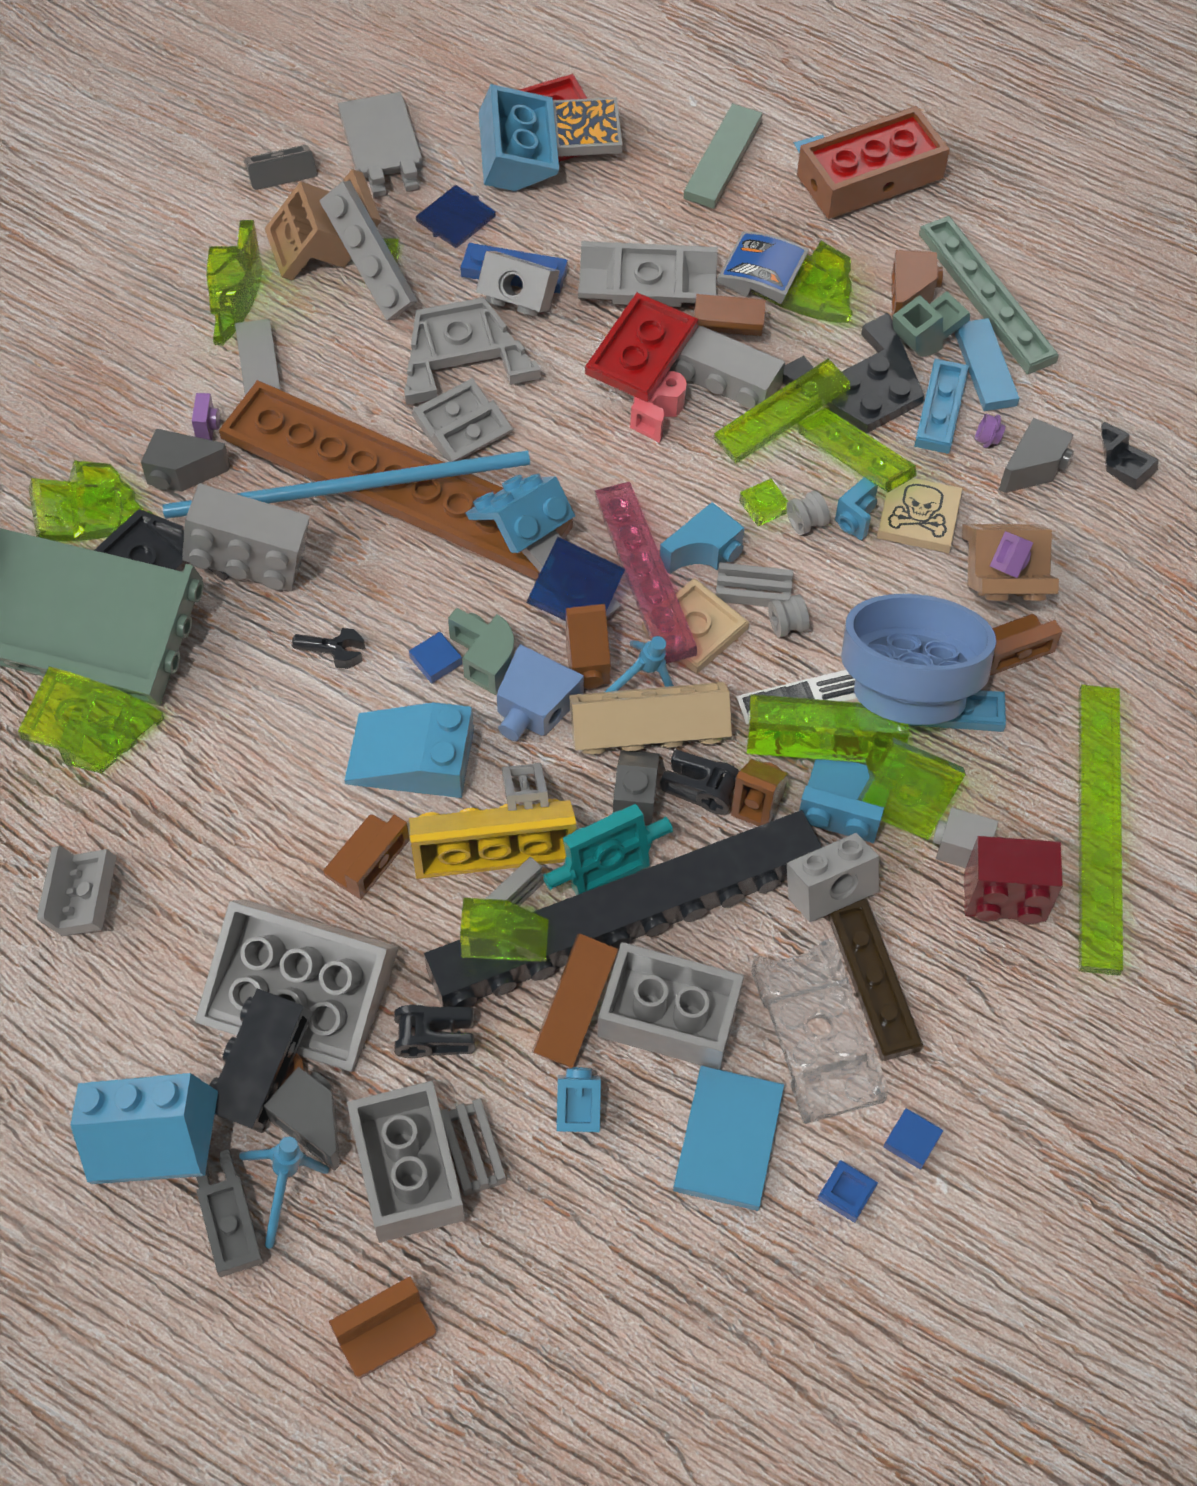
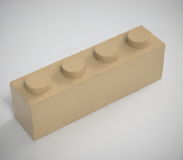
(650, 717)

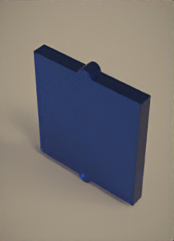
(455, 216)

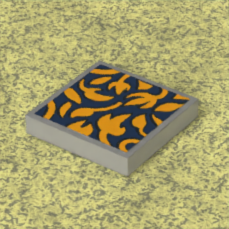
(587, 126)

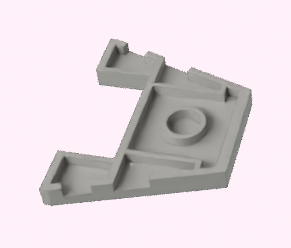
(459, 336)

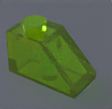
(502, 931)

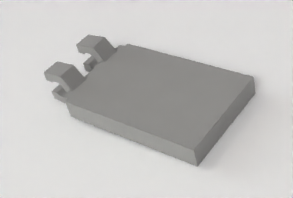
(381, 140)

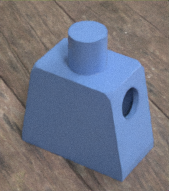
(535, 694)

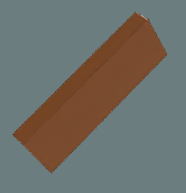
(575, 1000)

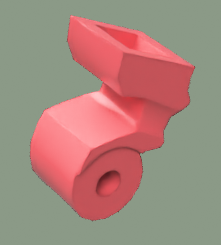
(665, 402)

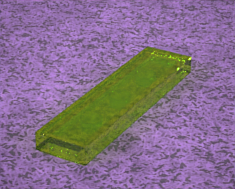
(781, 410)
(857, 449)

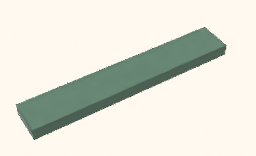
(989, 295)

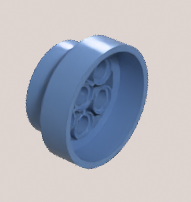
(916, 656)

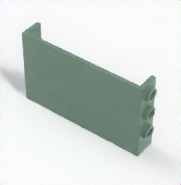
(93, 614)

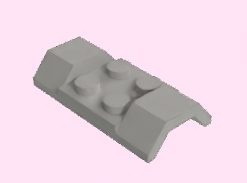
(658, 271)

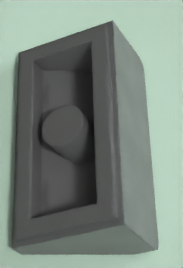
(280, 167)

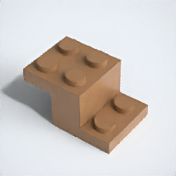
(305, 231)
(1033, 581)

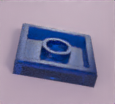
(574, 579)

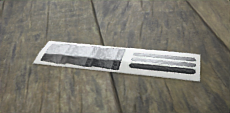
(833, 686)

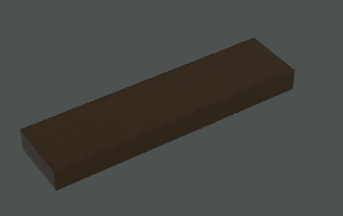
(875, 981)

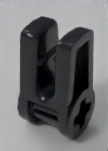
(700, 781)
(432, 1043)

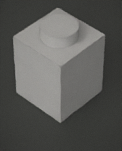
(959, 834)

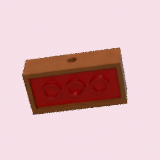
(872, 162)

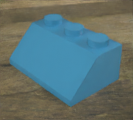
(517, 138)
(143, 1128)

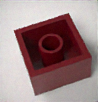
(1012, 879)

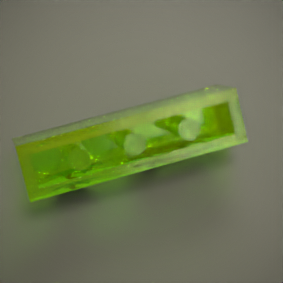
(817, 729)

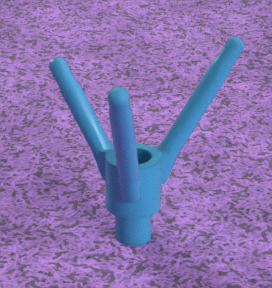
(649, 660)
(286, 1162)

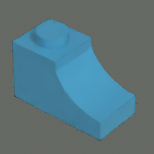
(704, 540)

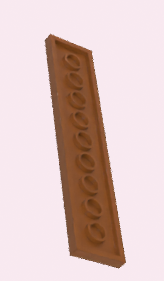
(332, 448)

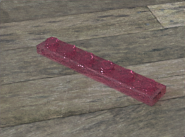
(645, 571)

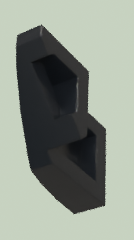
(1125, 461)

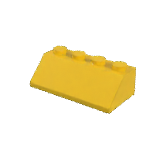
(489, 838)

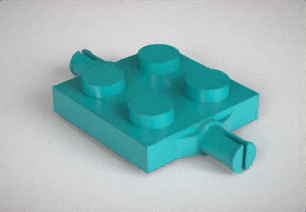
(607, 850)

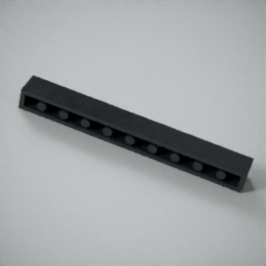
(635, 907)

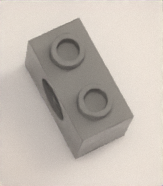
(537, 280)
(833, 877)

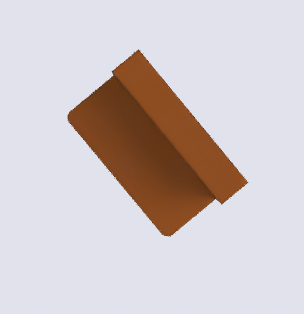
(730, 314)
(1023, 642)
(367, 854)
(383, 1328)

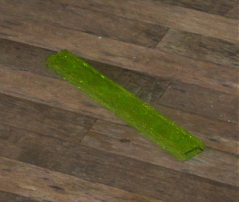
(1100, 831)

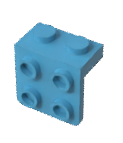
(524, 509)
(832, 799)

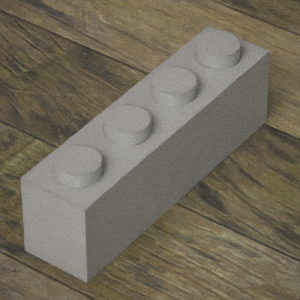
(729, 367)

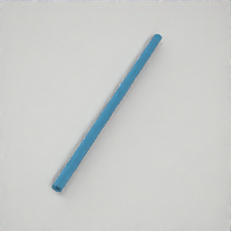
(372, 480)

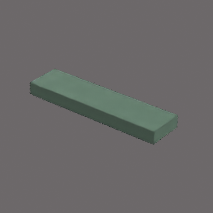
(722, 156)

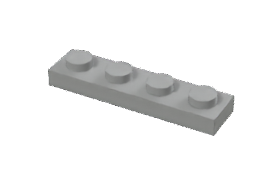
(368, 250)

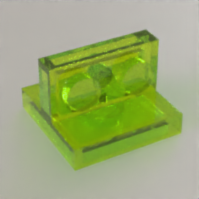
(910, 786)

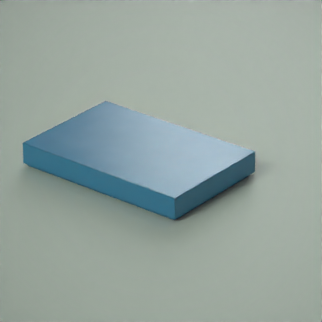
(729, 1138)

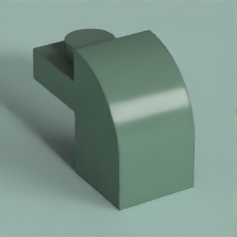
(927, 325)
(488, 645)

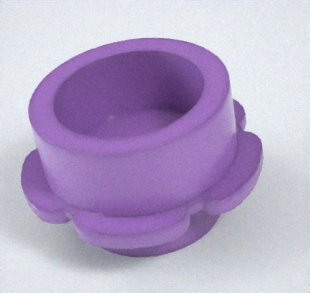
(990, 430)

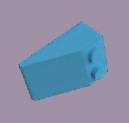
(412, 749)

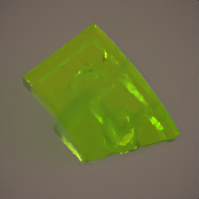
(233, 281)
(820, 286)
(83, 507)
(85, 720)

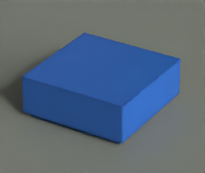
(435, 657)
(913, 1138)
(847, 1191)

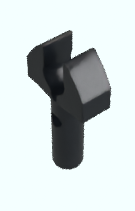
(334, 646)

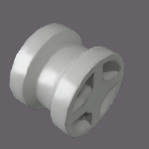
(808, 512)
(788, 615)

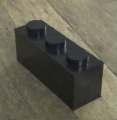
(259, 1058)

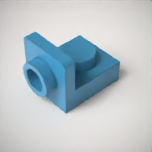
(855, 507)
(578, 1101)

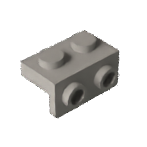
(76, 891)

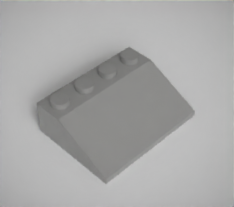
(303, 961)

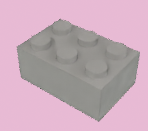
(244, 537)
(670, 1006)
(406, 1161)

